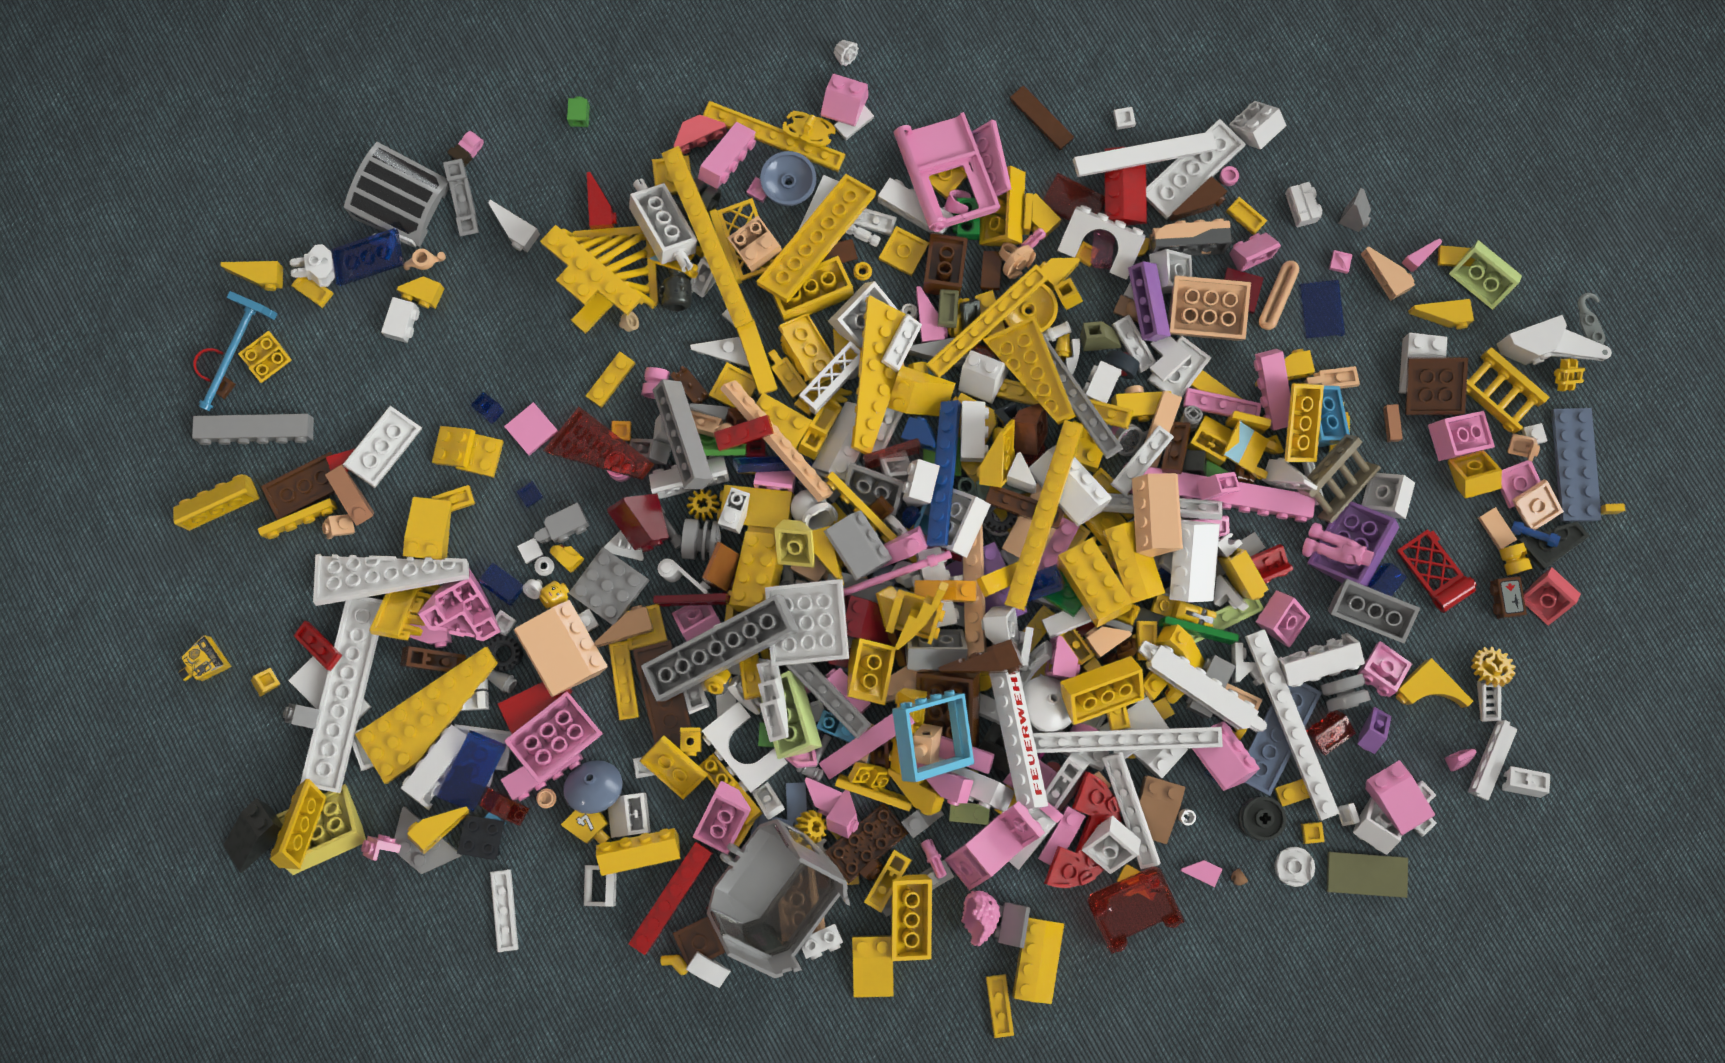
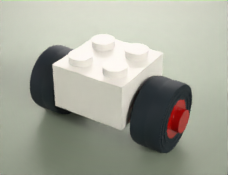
(1106, 374)

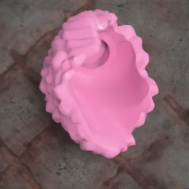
(980, 916)

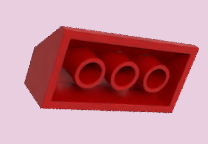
(1126, 194)

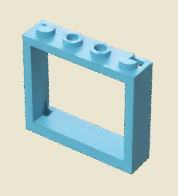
(960, 734)

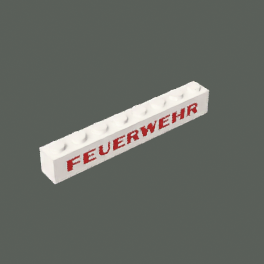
(1018, 740)

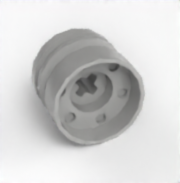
(699, 539)

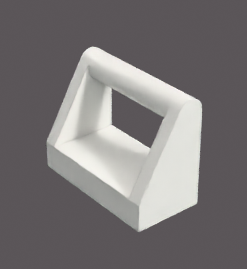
(610, 897)

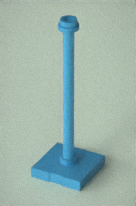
(250, 309)

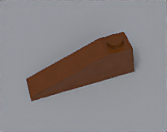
(998, 659)

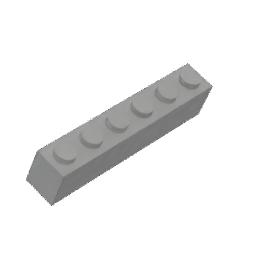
(253, 428)
(682, 434)

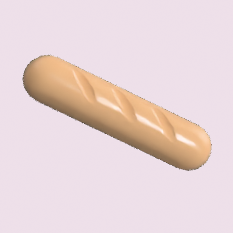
(1279, 295)

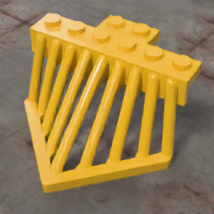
(589, 274)

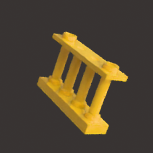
(1519, 382)

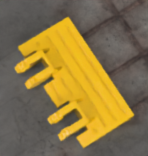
(396, 613)

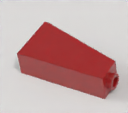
(526, 705)

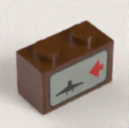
(1508, 598)

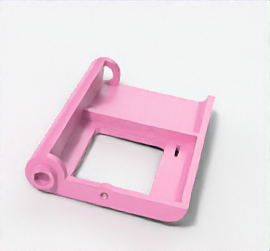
(938, 150)

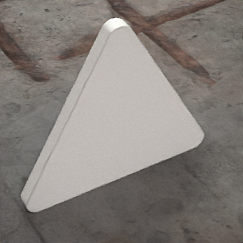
(620, 546)

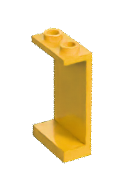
(765, 506)

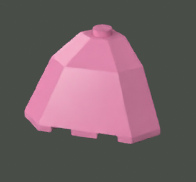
(460, 610)

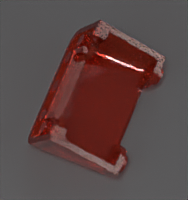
(1133, 907)

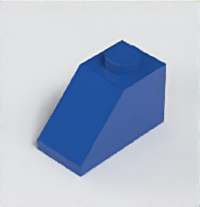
(921, 430)

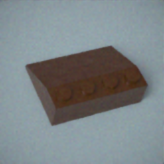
(936, 683)

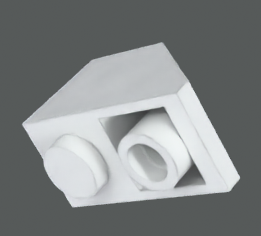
(734, 510)

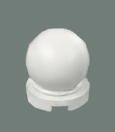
(811, 512)

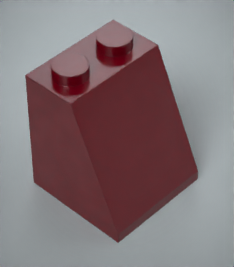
(640, 521)

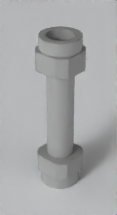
(676, 539)

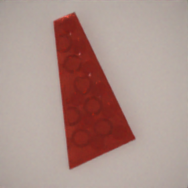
(593, 444)

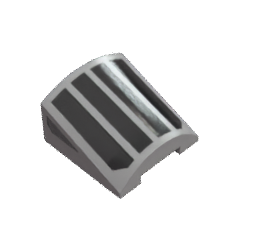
(395, 193)

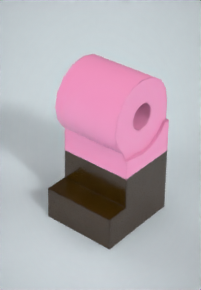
(466, 148)

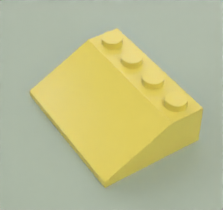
(335, 831)

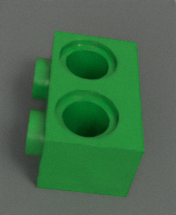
(974, 224)

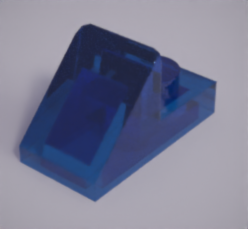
(487, 407)

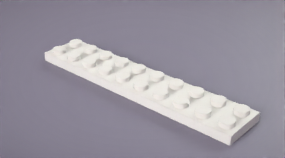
(342, 696)

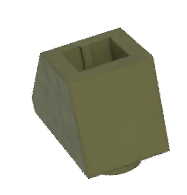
(1098, 336)

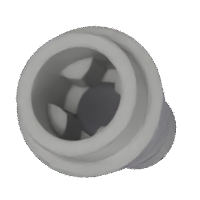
(503, 681)

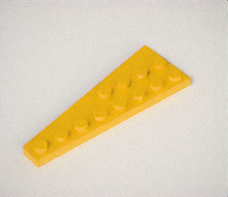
(875, 378)

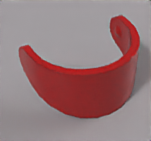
(197, 357)

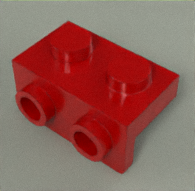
(1272, 563)

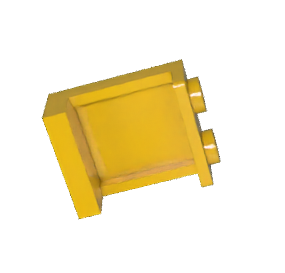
(902, 606)

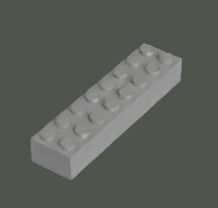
(720, 648)

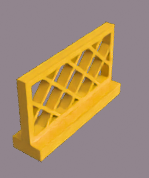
(723, 233)

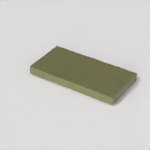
(1367, 874)

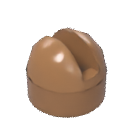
(1238, 877)

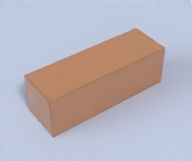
(1392, 423)

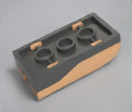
(1192, 238)

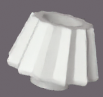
(846, 52)

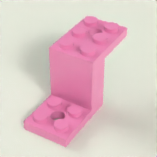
(994, 845)

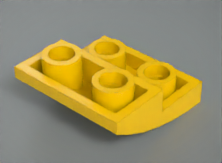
(265, 356)

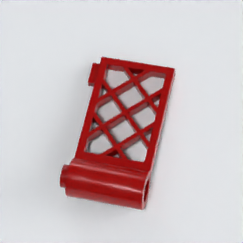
(1451, 592)

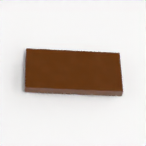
(871, 840)

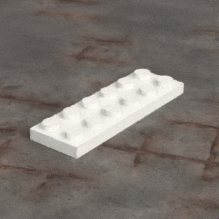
(1190, 172)

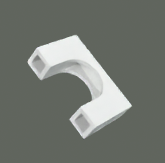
(1128, 239)
(719, 735)

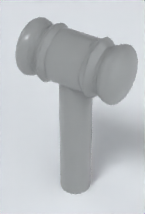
(815, 772)

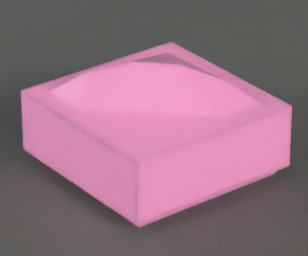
(756, 191)
(1340, 262)

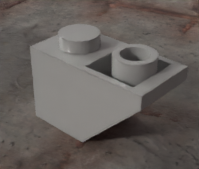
(301, 715)

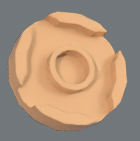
(1017, 259)

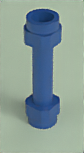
(1518, 528)

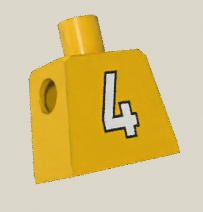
(587, 826)

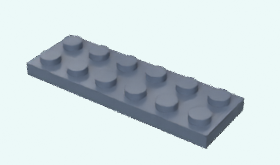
(1576, 464)
(1270, 746)

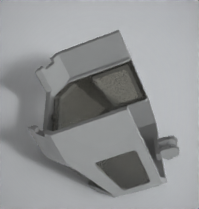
(773, 897)

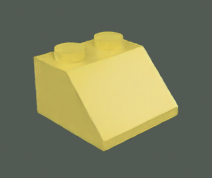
(794, 544)

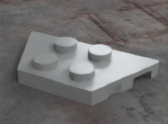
(437, 856)

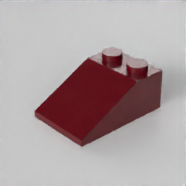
(864, 620)

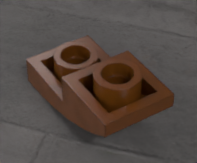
(991, 270)
(1124, 649)

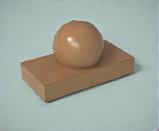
(1126, 306)

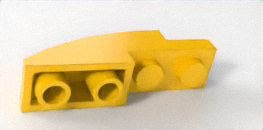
(718, 772)

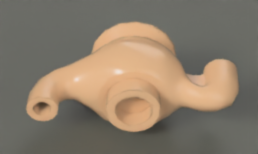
(423, 259)

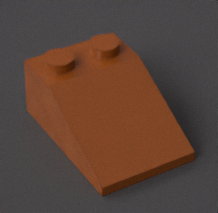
(721, 568)

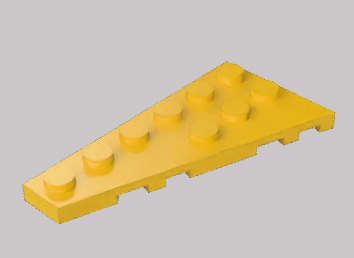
(1030, 361)

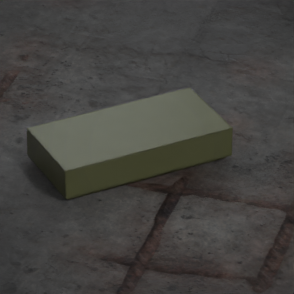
(948, 308)

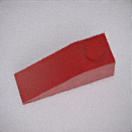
(600, 211)

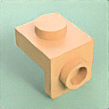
(1523, 446)
(338, 526)

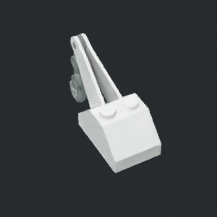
(1553, 340)

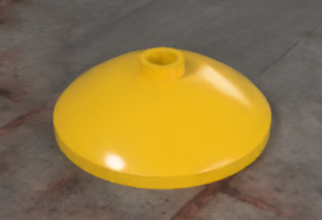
(1042, 305)

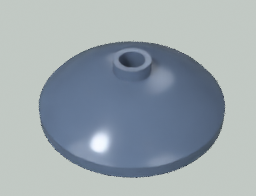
(788, 167)
(596, 794)

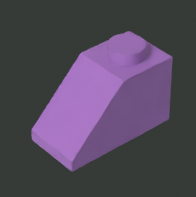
(1374, 730)

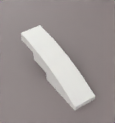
(774, 702)

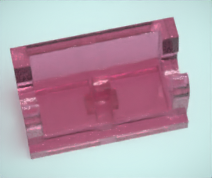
(1102, 249)

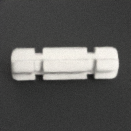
(864, 235)

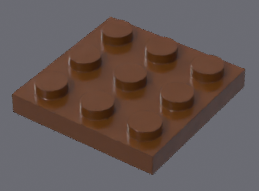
(1436, 385)

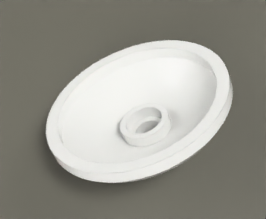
(1042, 711)

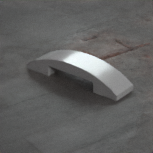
(461, 197)

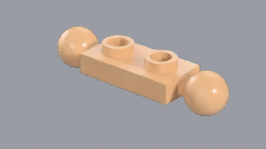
(708, 424)

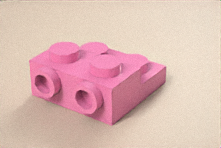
(1385, 669)

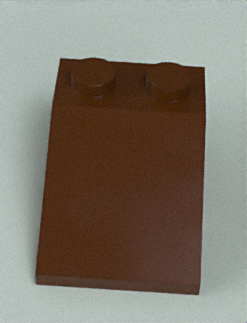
(944, 263)

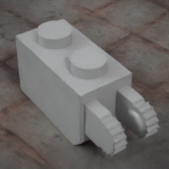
(562, 525)

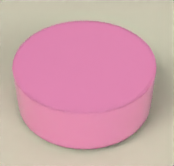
(1229, 176)

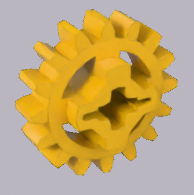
(1493, 667)

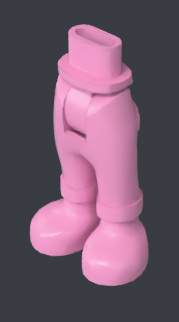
(1347, 550)

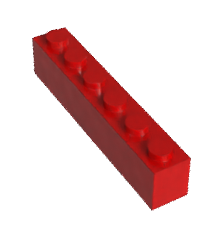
(671, 898)

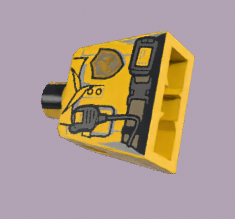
(203, 660)

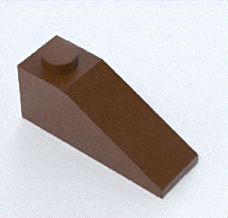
(1207, 196)
(430, 659)

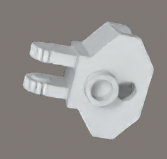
(317, 265)

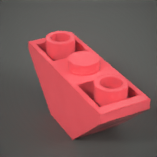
(699, 132)

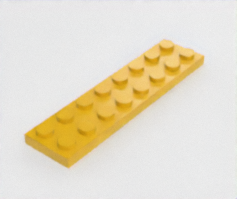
(816, 238)

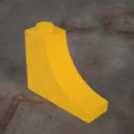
(1431, 680)

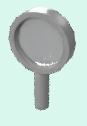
(1130, 439)

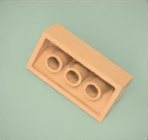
(1157, 514)

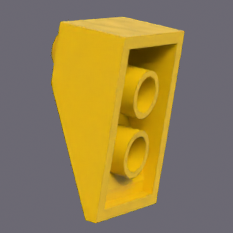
(919, 392)
(999, 458)
(428, 528)
(869, 670)
(872, 966)

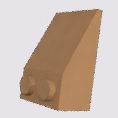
(1160, 806)

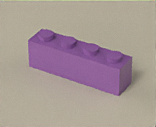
(1149, 301)

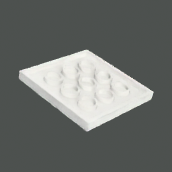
(820, 620)

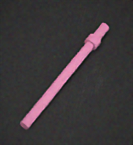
(932, 560)

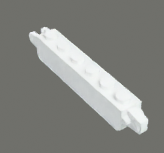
(1201, 688)

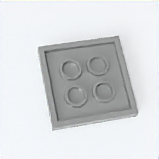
(608, 586)

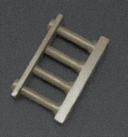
(1326, 469)

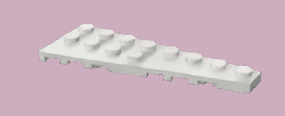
(359, 577)

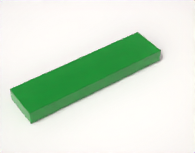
(1201, 630)

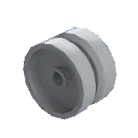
(1345, 693)

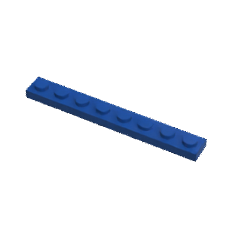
(946, 458)

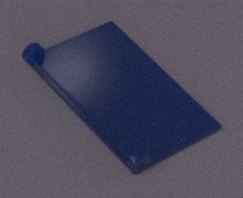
(1322, 309)

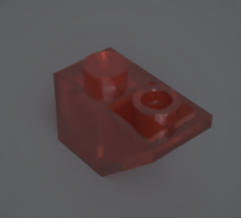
(504, 807)

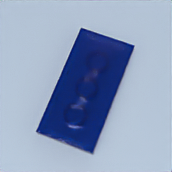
(367, 257)
(471, 770)

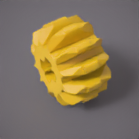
(710, 501)
(812, 825)

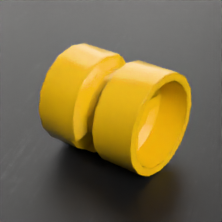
(1515, 559)

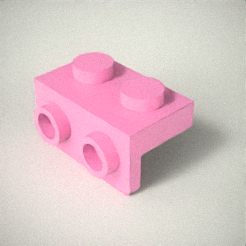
(373, 844)

